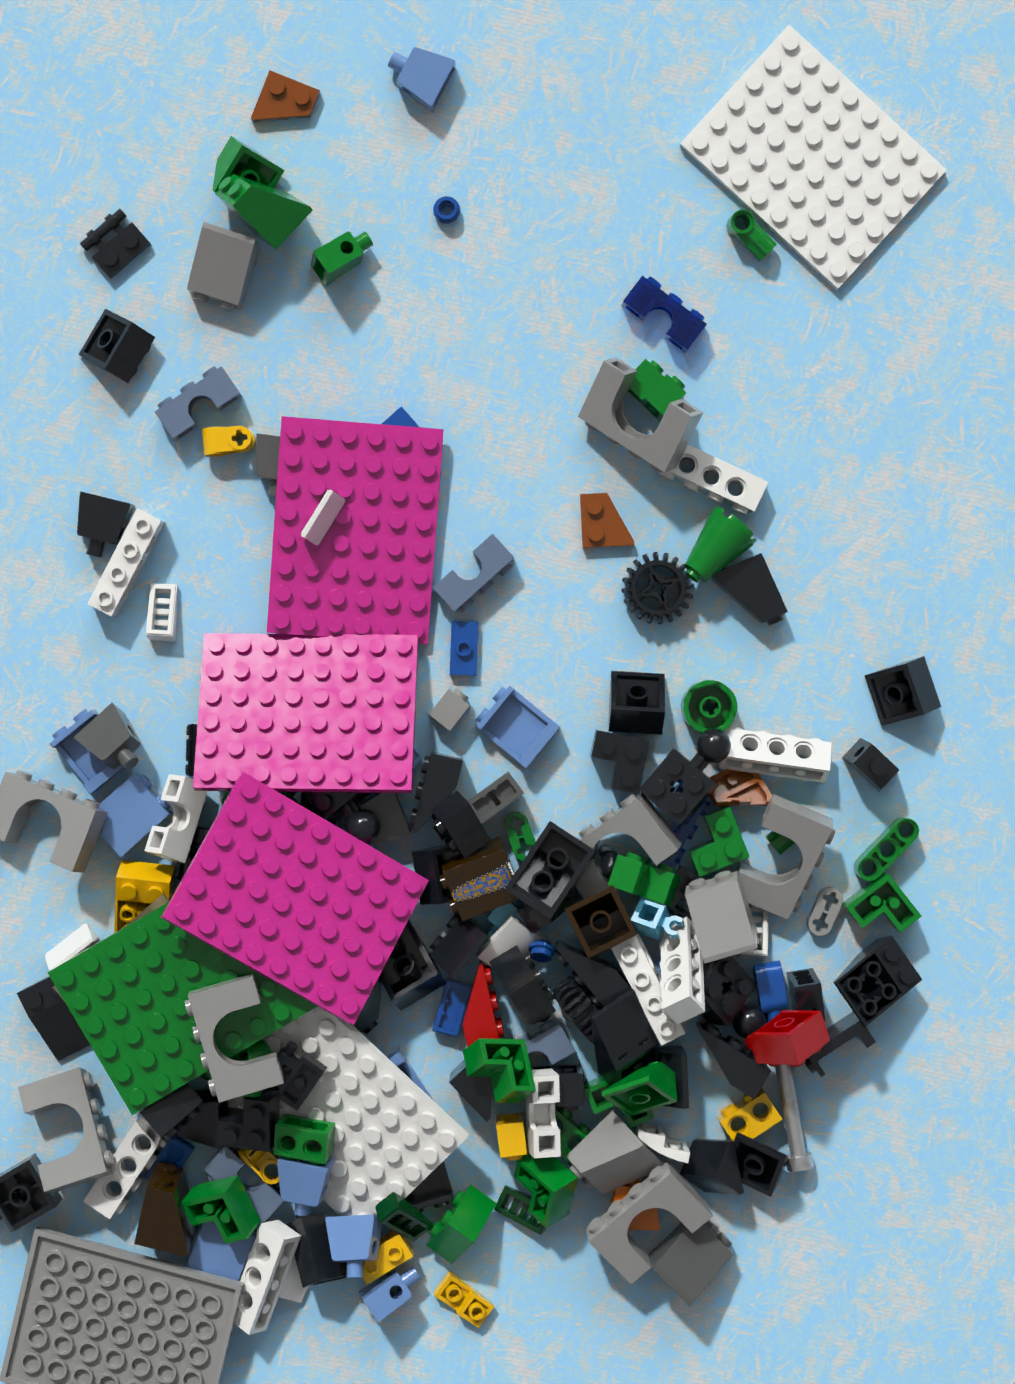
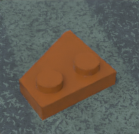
(284, 99)
(602, 523)
(739, 789)

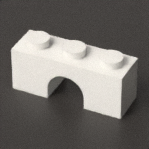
(175, 840)
(542, 1129)

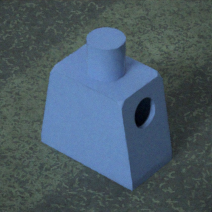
(423, 75)
(303, 1183)
(354, 1241)
(378, 1295)

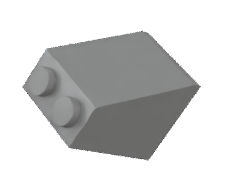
(222, 266)
(721, 916)
(611, 1156)

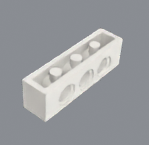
(751, 486)
(126, 563)
(787, 764)
(682, 974)
(646, 982)
(101, 1195)
(265, 1275)

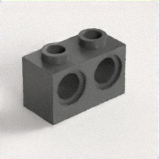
(495, 797)

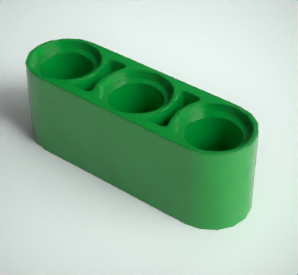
(898, 843)

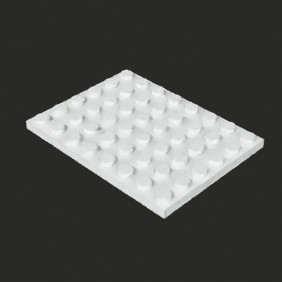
(812, 157)
(384, 1123)

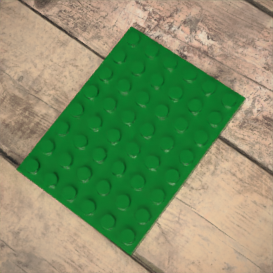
(134, 1013)

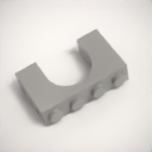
(605, 412)
(637, 819)
(79, 820)
(810, 832)
(230, 1076)
(91, 1157)
(662, 1190)

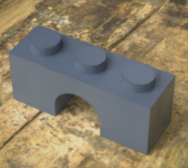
(176, 412)
(493, 559)
(550, 1040)
(227, 1163)

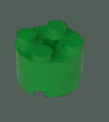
(715, 692)

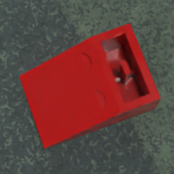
(479, 1015)

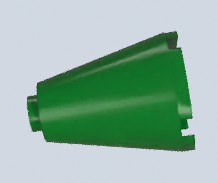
(717, 545)

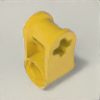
(222, 440)
(258, 1162)

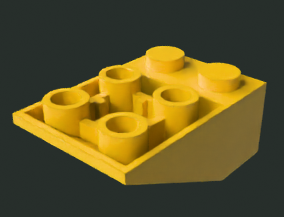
(138, 887)

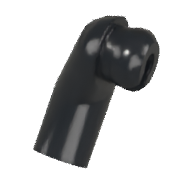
(608, 859)

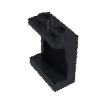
(839, 1034)
(433, 1190)

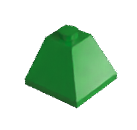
(245, 162)
(643, 1089)

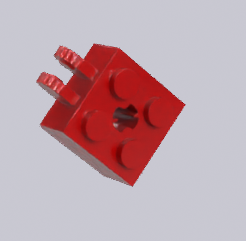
(789, 1038)

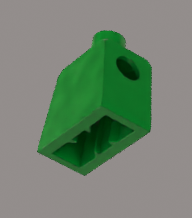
(331, 262)

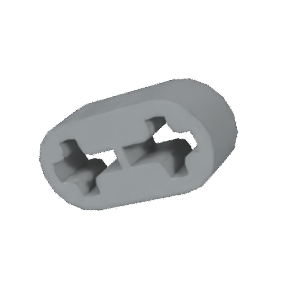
(830, 914)

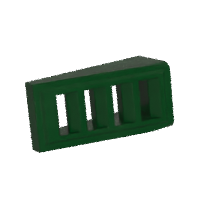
(401, 1215)
(520, 1218)

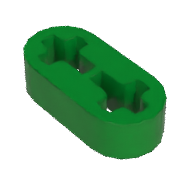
(514, 838)

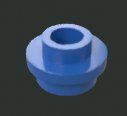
(446, 201)
(541, 951)

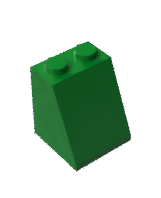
(263, 209)

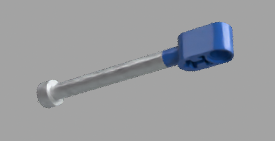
(773, 1000)

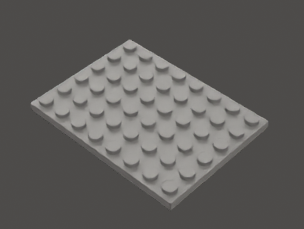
(116, 1317)

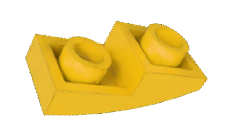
(464, 1299)

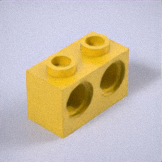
(753, 1123)
(511, 1136)
(393, 1251)

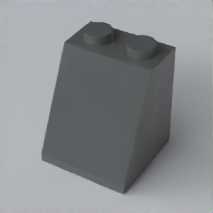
(691, 1260)

